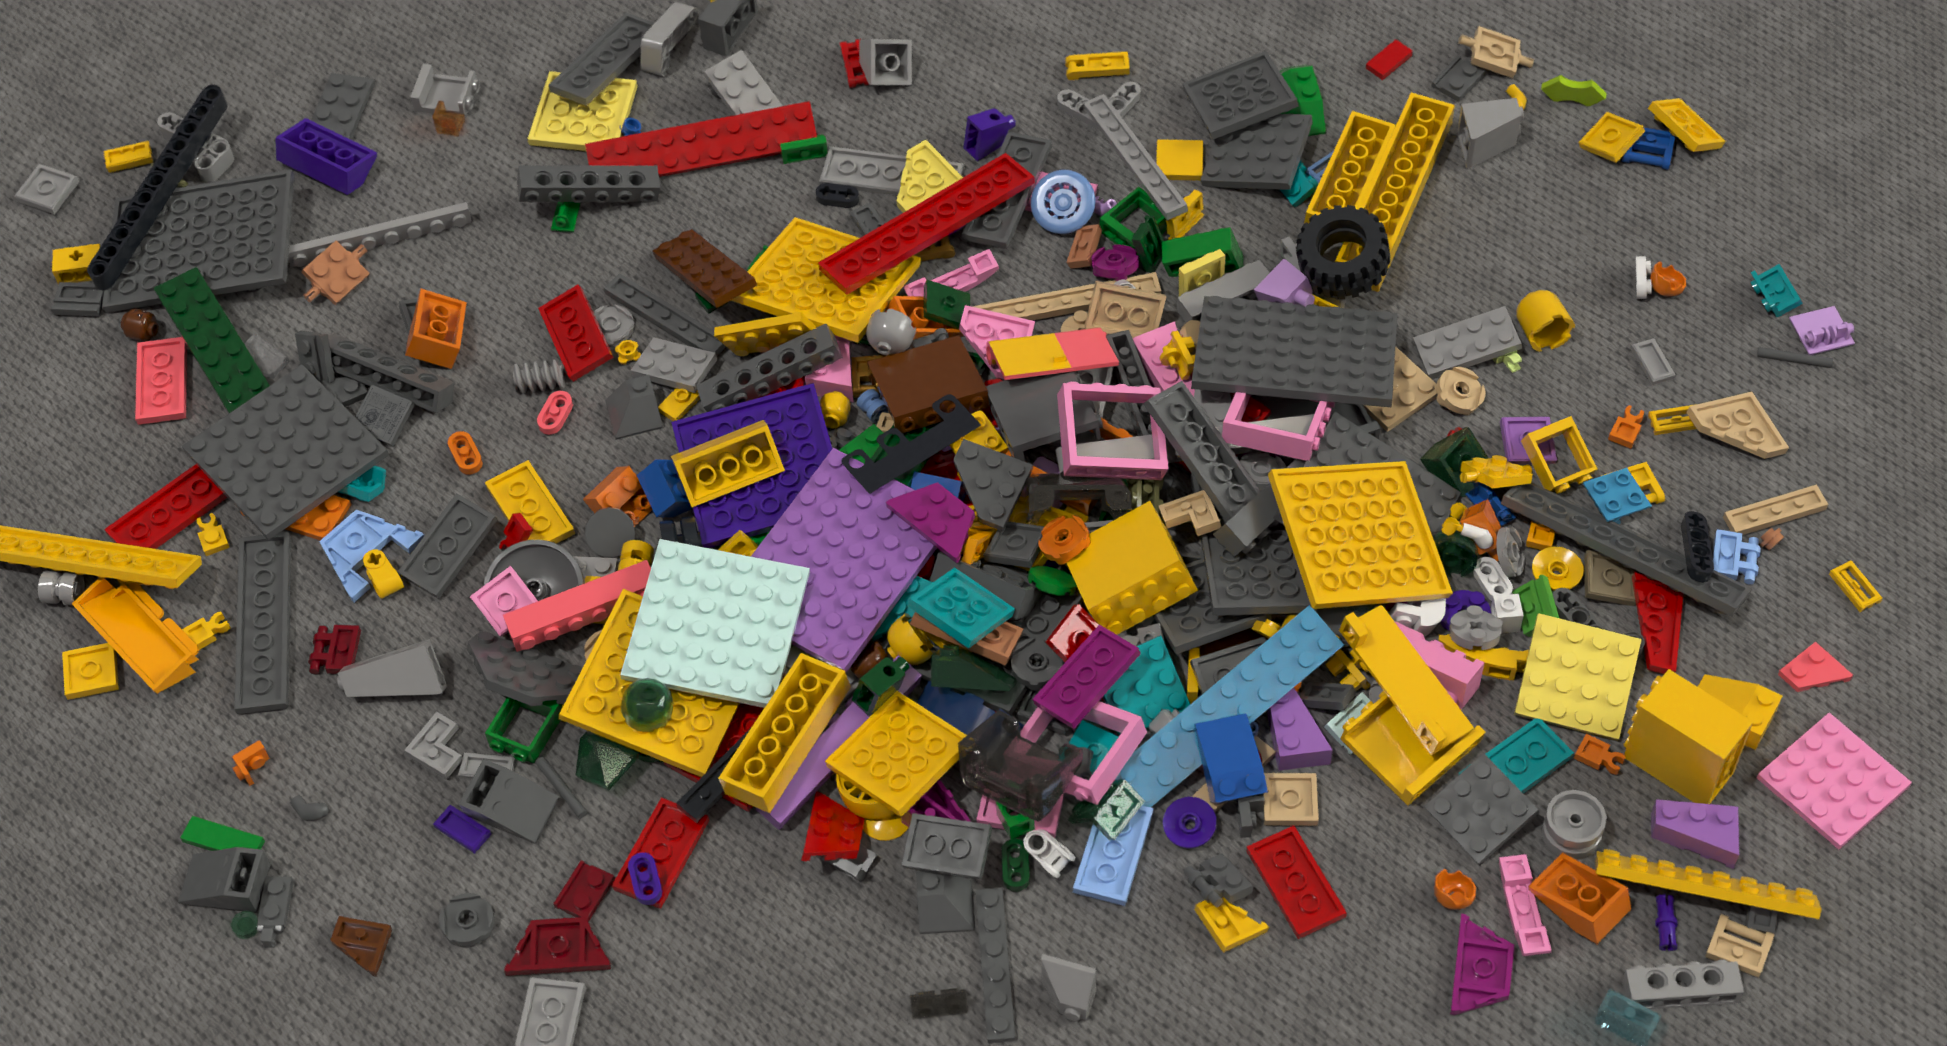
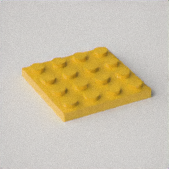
(897, 753)

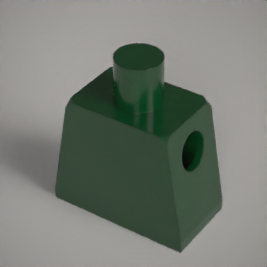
(880, 684)

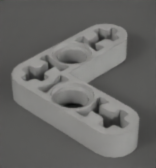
(1117, 98)

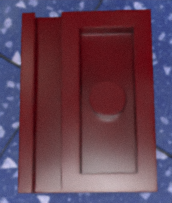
(584, 891)

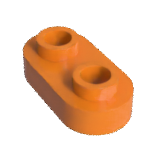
(465, 454)

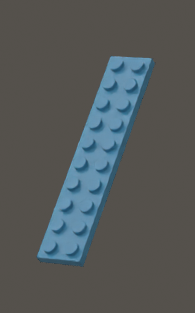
(1247, 689)

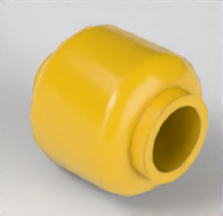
(835, 409)

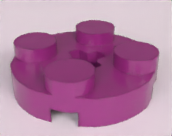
(1115, 262)

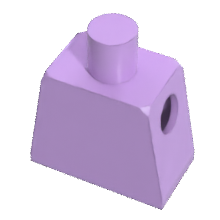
(1285, 285)

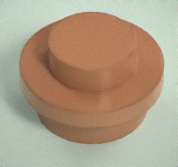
(1771, 538)

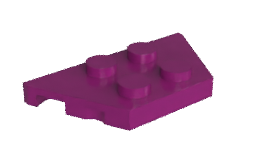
(936, 516)
(1481, 968)

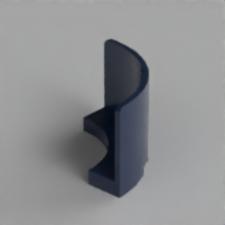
(958, 710)

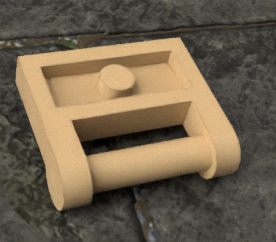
(1730, 948)

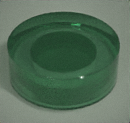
(244, 925)

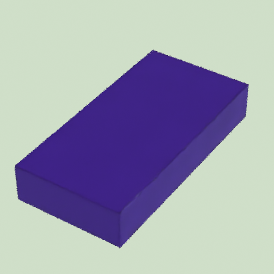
(462, 829)

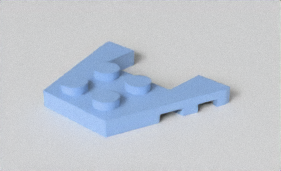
(357, 536)

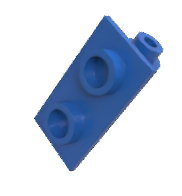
(1483, 492)

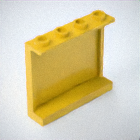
(1397, 754)

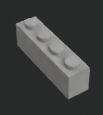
(1231, 285)

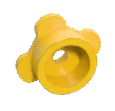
(625, 346)

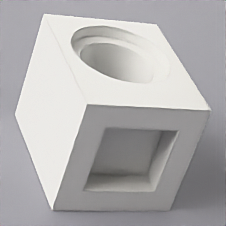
(1508, 610)

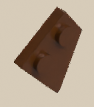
(362, 941)

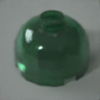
(1456, 553)
(647, 705)

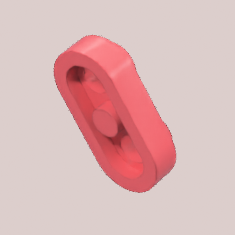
(552, 414)

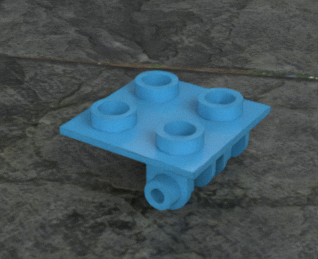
(1616, 495)

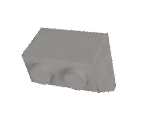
(886, 61)

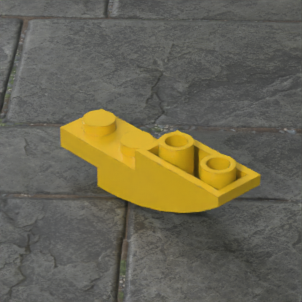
(1499, 662)

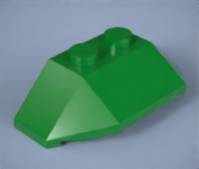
(1305, 88)

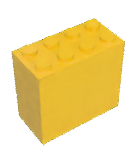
(1131, 570)
(1686, 738)

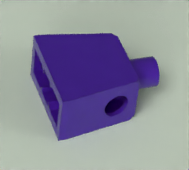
(986, 132)

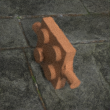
(335, 272)

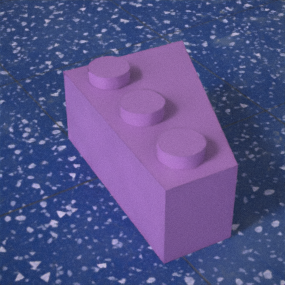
(1698, 828)

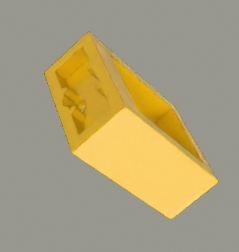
(1577, 446)

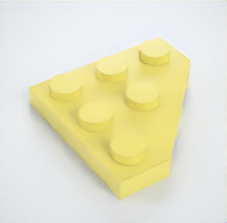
(924, 175)

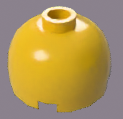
(908, 642)

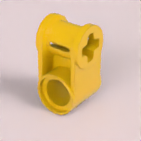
(381, 573)

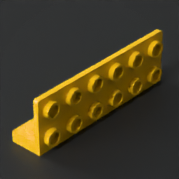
(1405, 678)

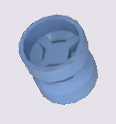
(872, 404)

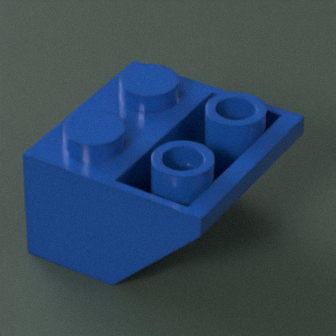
(664, 489)

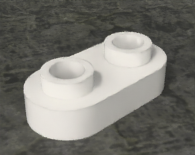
(1642, 285)
(1495, 580)

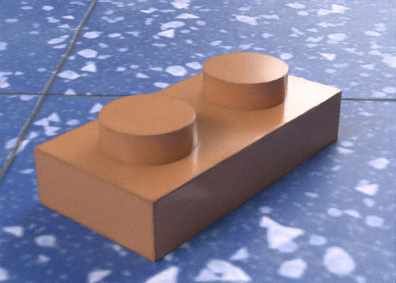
(1084, 246)

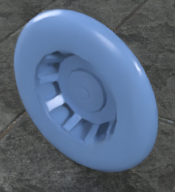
(1063, 201)

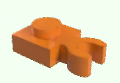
(1627, 428)
(1596, 752)

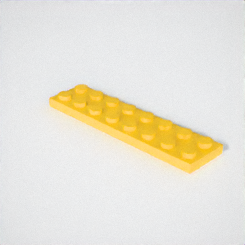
(1714, 885)

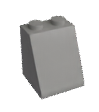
(1488, 129)

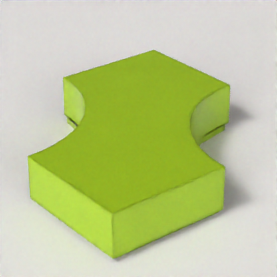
(1584, 92)

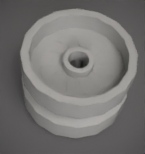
(1574, 824)

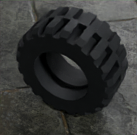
(1339, 226)

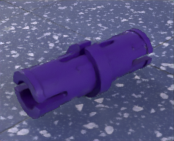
(1666, 922)

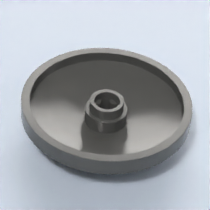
(541, 566)

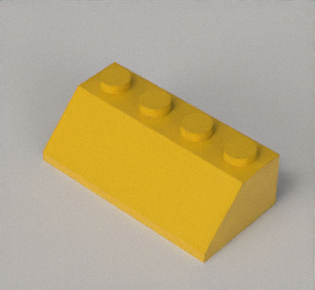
(728, 463)

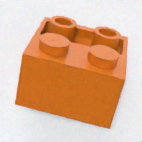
(621, 491)

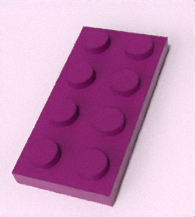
(1086, 676)

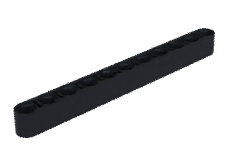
(157, 187)

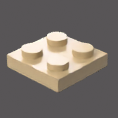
(1291, 799)

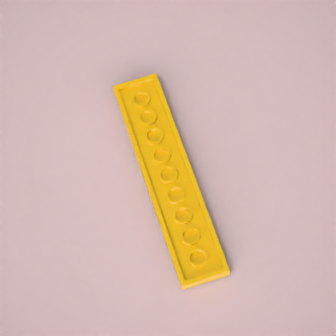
(96, 557)

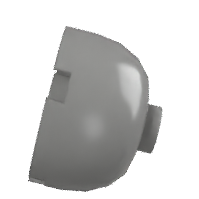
(890, 331)

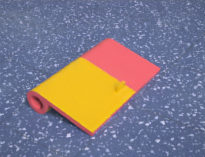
(1051, 353)

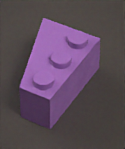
(1296, 735)

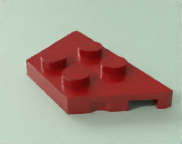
(832, 831)

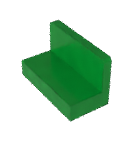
(804, 149)

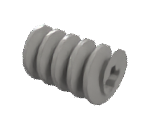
(538, 376)

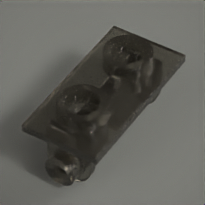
(947, 1003)

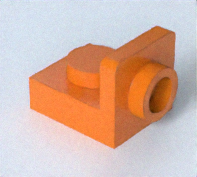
(249, 758)

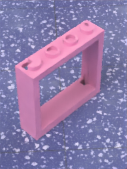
(1272, 439)
(1104, 466)
(1132, 733)

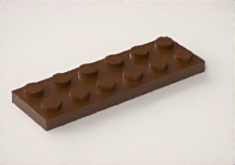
(704, 268)

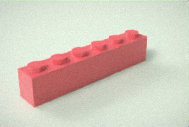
(573, 607)

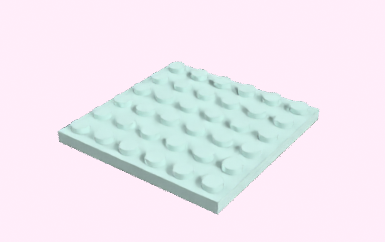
(716, 623)

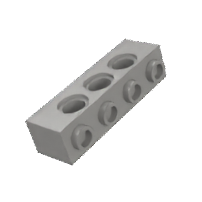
(1698, 993)

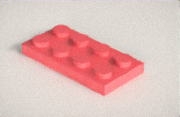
(161, 380)

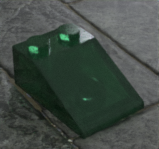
(963, 669)

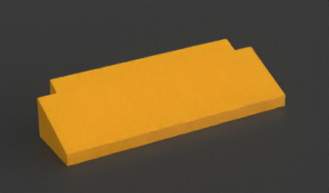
(133, 627)

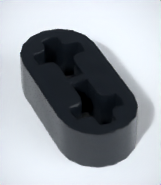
(837, 195)

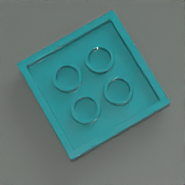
(961, 607)
(1149, 684)

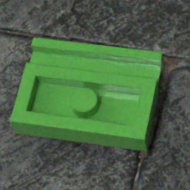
(1535, 598)

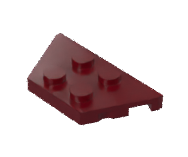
(557, 948)

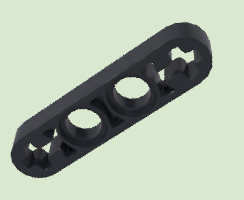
(1694, 546)

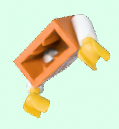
(1476, 523)

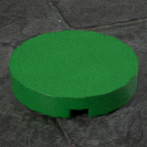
(1052, 580)

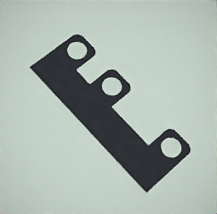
(909, 454)

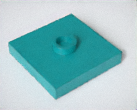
(1095, 739)

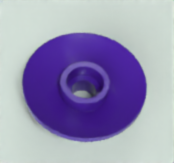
(1189, 810)

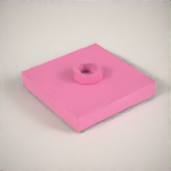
(502, 596)

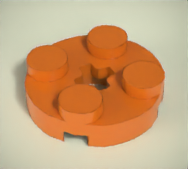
(1076, 539)

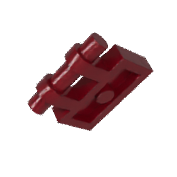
(342, 648)

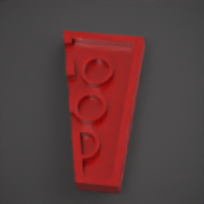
(1659, 621)

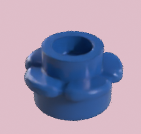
(630, 127)

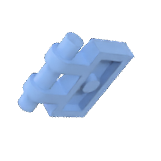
(1727, 553)

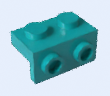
(1302, 186)
(1777, 290)
(367, 485)

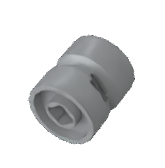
(57, 587)

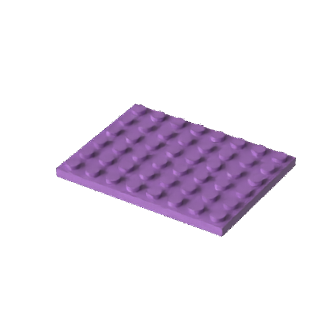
(856, 559)

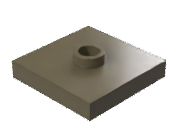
(1608, 579)

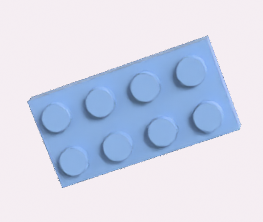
(1110, 865)

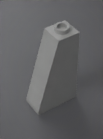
(395, 673)

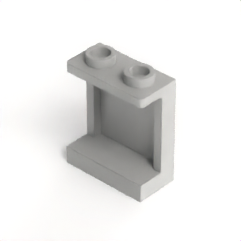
(453, 90)

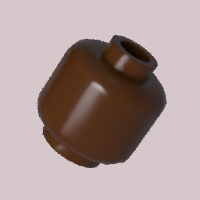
(139, 325)

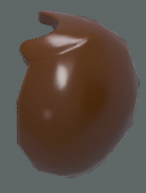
(868, 660)

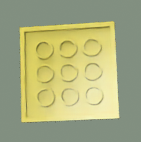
(572, 125)
(1577, 676)

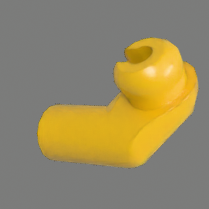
(1514, 92)

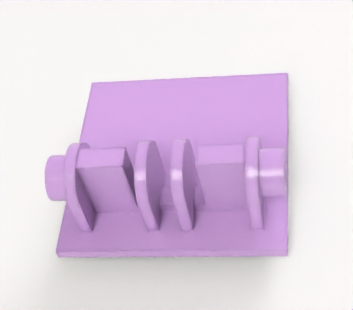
(1822, 330)

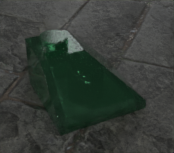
(1447, 455)
(603, 760)

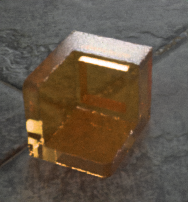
(447, 122)

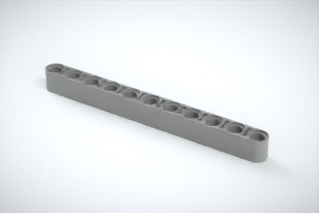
(1142, 446)

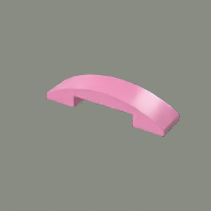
(964, 278)
(1522, 906)

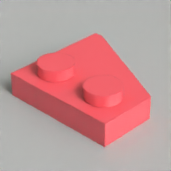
(1813, 669)

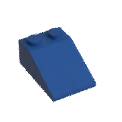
(1230, 758)

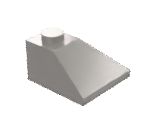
(1069, 986)

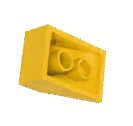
(1746, 698)

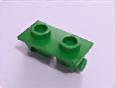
(565, 216)

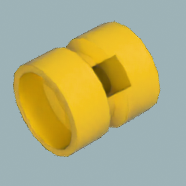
(635, 552)

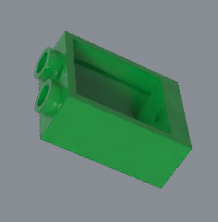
(1111, 220)
(504, 717)

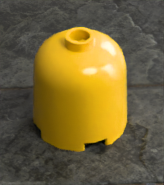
(1544, 320)

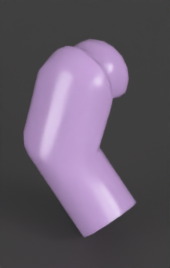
(1101, 207)

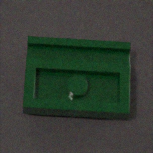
(1148, 244)

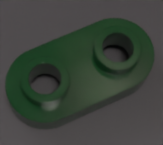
(1015, 866)

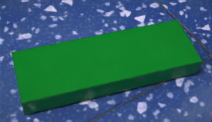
(217, 836)

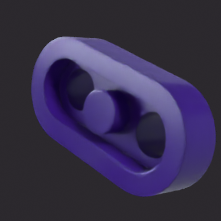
(645, 880)

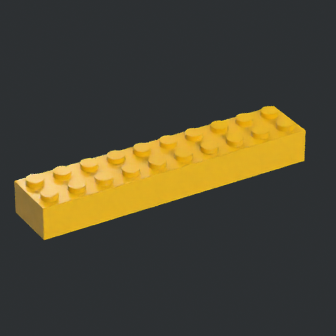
(1404, 170)

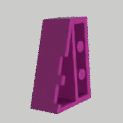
(937, 803)

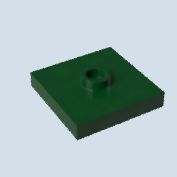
(944, 303)

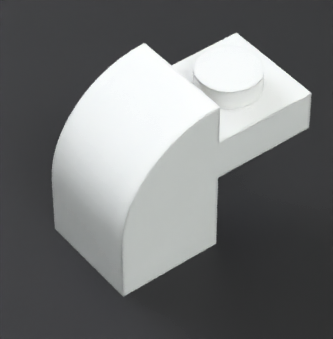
(1421, 615)

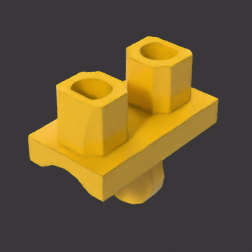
(1178, 355)
(1340, 661)

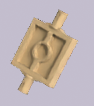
(1495, 52)

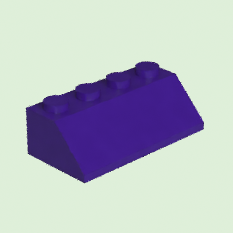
(325, 155)

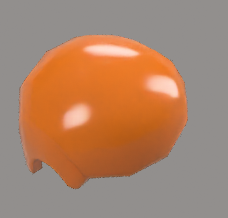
(1667, 280)
(1460, 884)

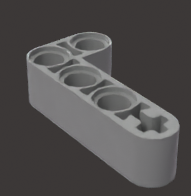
(664, 36)
(213, 157)

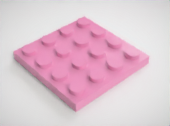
(1834, 780)

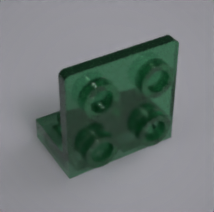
(1112, 811)

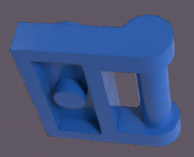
(1654, 142)

